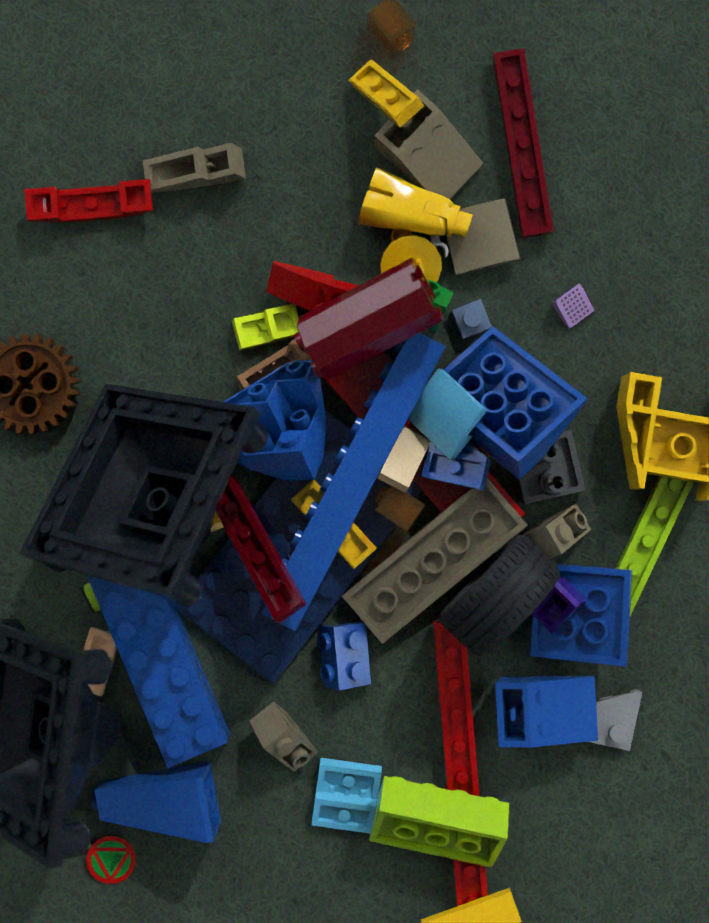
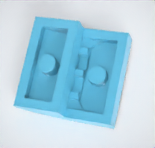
(446, 414)
(346, 795)

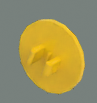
(413, 246)

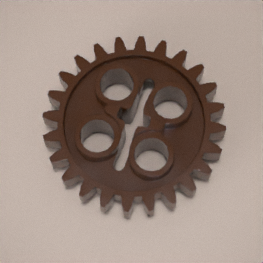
(49, 403)

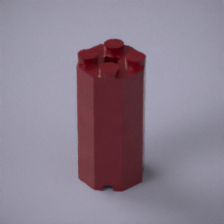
(368, 319)

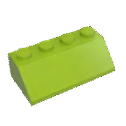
(440, 821)

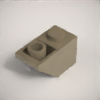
(559, 531)
(282, 737)

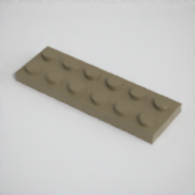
(434, 560)

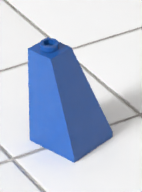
(163, 801)

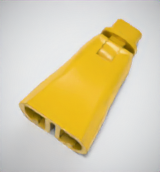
(403, 206)

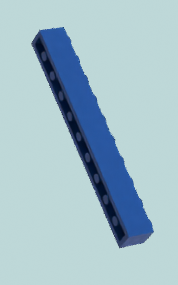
(358, 467)

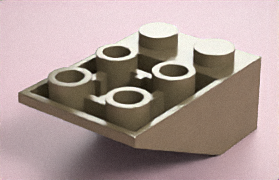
(428, 150)

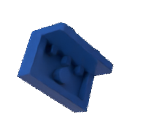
(344, 655)

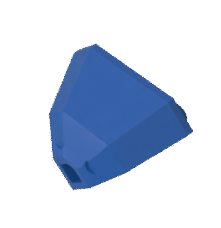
(295, 422)

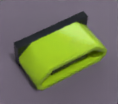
(90, 598)

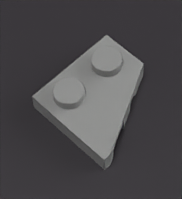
(617, 719)

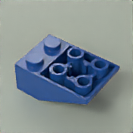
(546, 710)

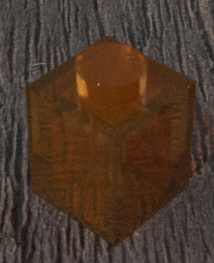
(391, 25)
(398, 506)

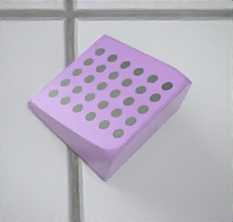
(573, 306)

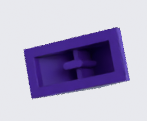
(558, 605)

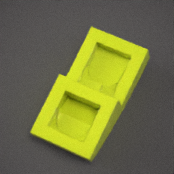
(266, 327)

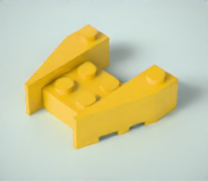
(660, 439)

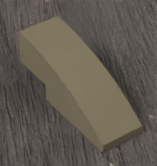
(195, 168)

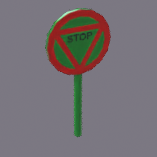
(111, 859)

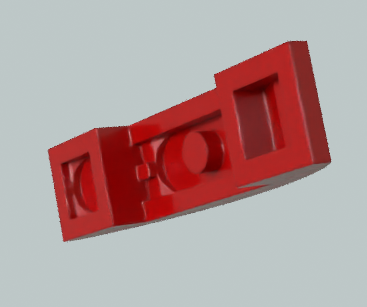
(89, 203)

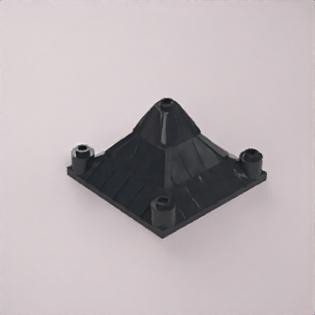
(143, 489)
(48, 740)

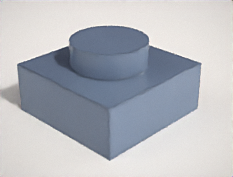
(471, 319)

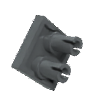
(555, 473)

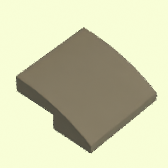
(488, 239)

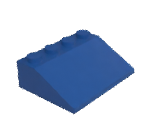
(523, 401)

